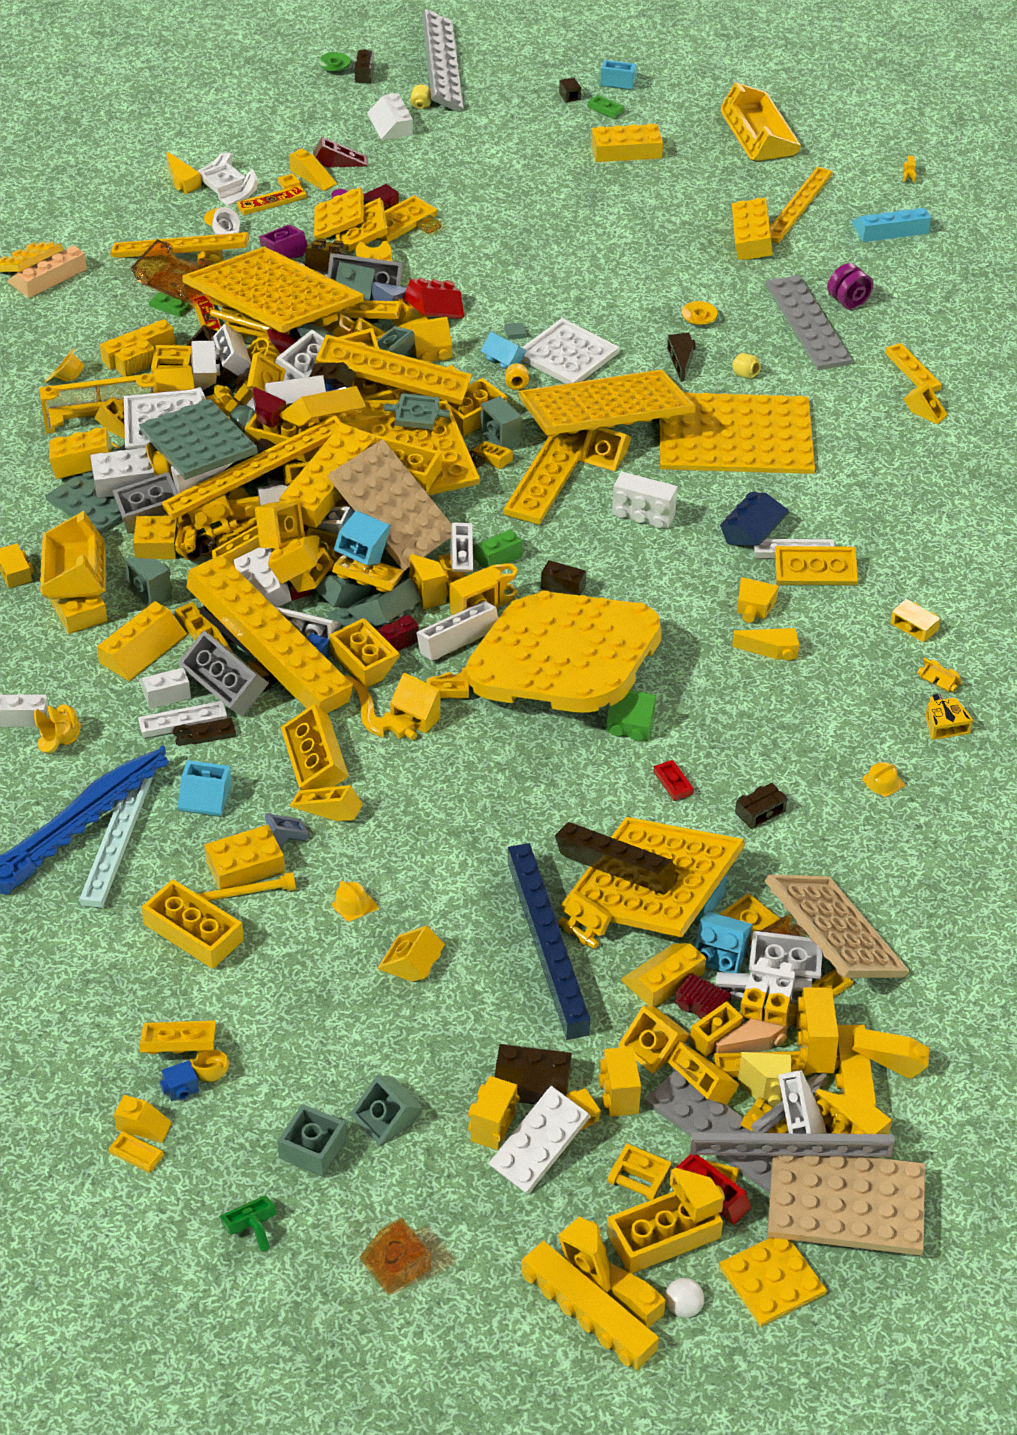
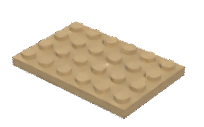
(386, 490)
(836, 926)
(848, 1202)

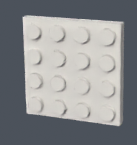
(568, 352)
(151, 406)

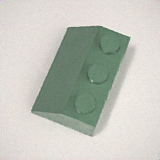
(383, 606)

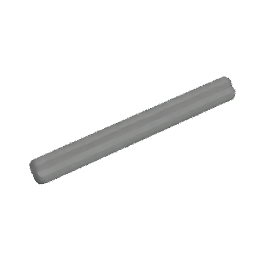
(777, 1113)

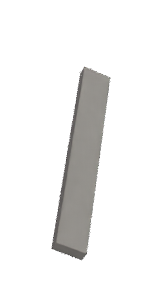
(792, 1144)

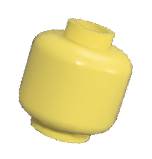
(420, 96)
(746, 365)

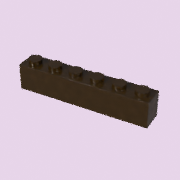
(616, 857)

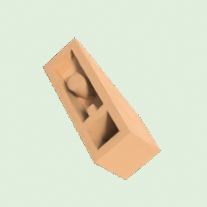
(752, 1037)

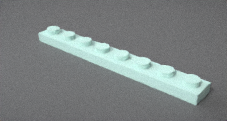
(113, 847)

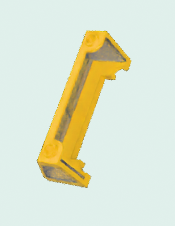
(85, 398)

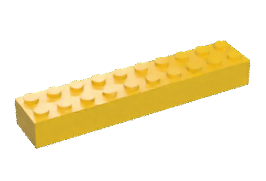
(420, 461)
(268, 635)

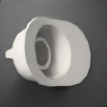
(225, 221)

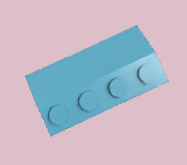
(892, 224)

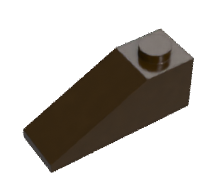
(681, 352)

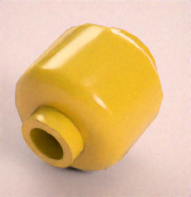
(516, 376)

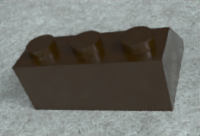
(533, 1070)

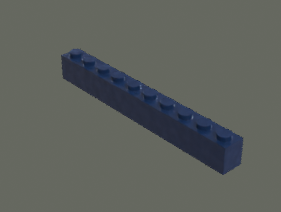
(548, 942)

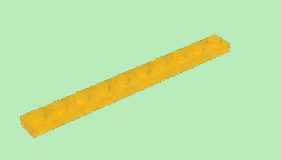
(364, 309)
(250, 468)

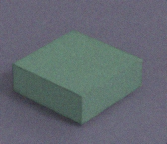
(515, 331)

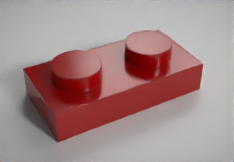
(673, 780)

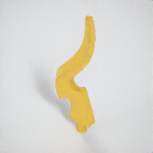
(377, 725)

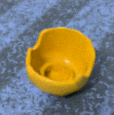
(210, 1065)

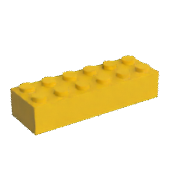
(312, 485)

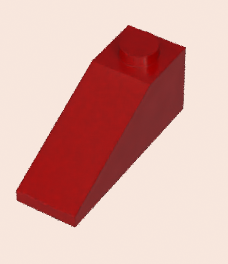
(736, 1200)

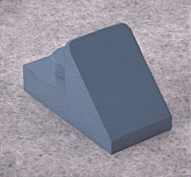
(286, 827)

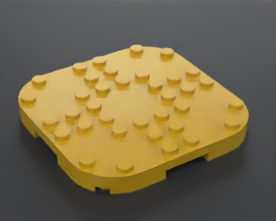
(564, 651)

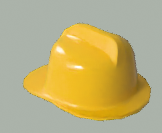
(68, 369)
(157, 460)
(883, 779)
(353, 901)

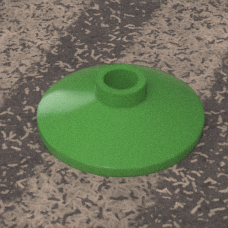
(334, 61)

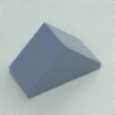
(386, 292)

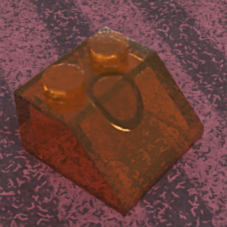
(396, 1256)

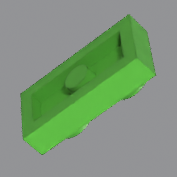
(605, 106)
(169, 304)

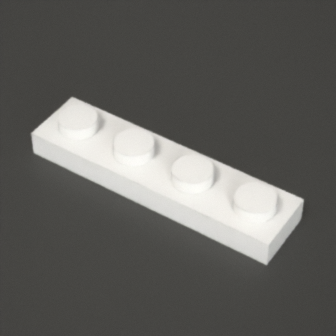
(767, 547)
(166, 721)

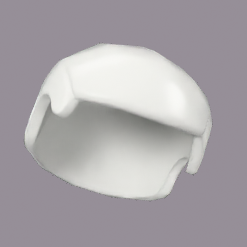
(684, 1297)

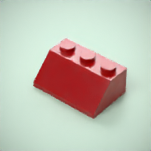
(435, 298)

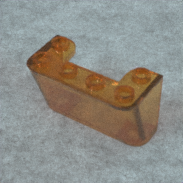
(165, 272)

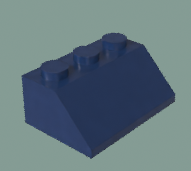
(753, 519)

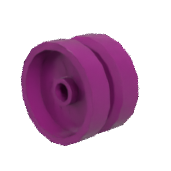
(850, 286)

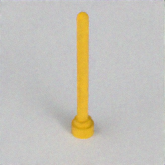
(242, 321)
(285, 882)

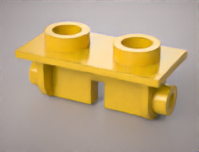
(185, 540)
(934, 670)

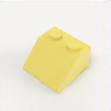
(760, 1074)

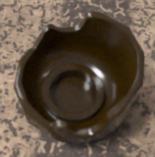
(203, 549)

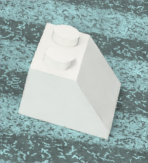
(204, 363)
(165, 688)

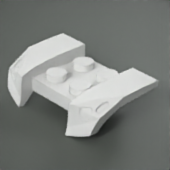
(227, 181)

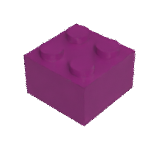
(286, 241)

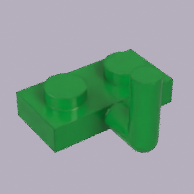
(251, 1215)

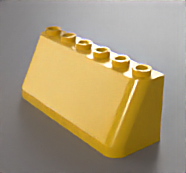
(758, 124)
(73, 560)

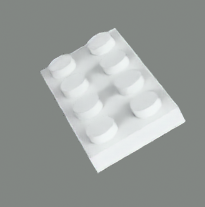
(539, 1140)

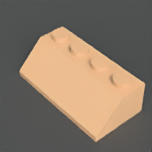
(49, 272)

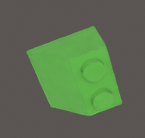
(498, 549)
(632, 716)

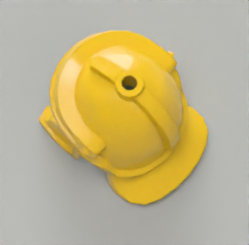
(58, 729)

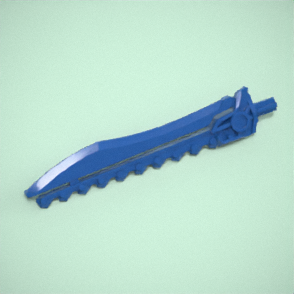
(23, 859)

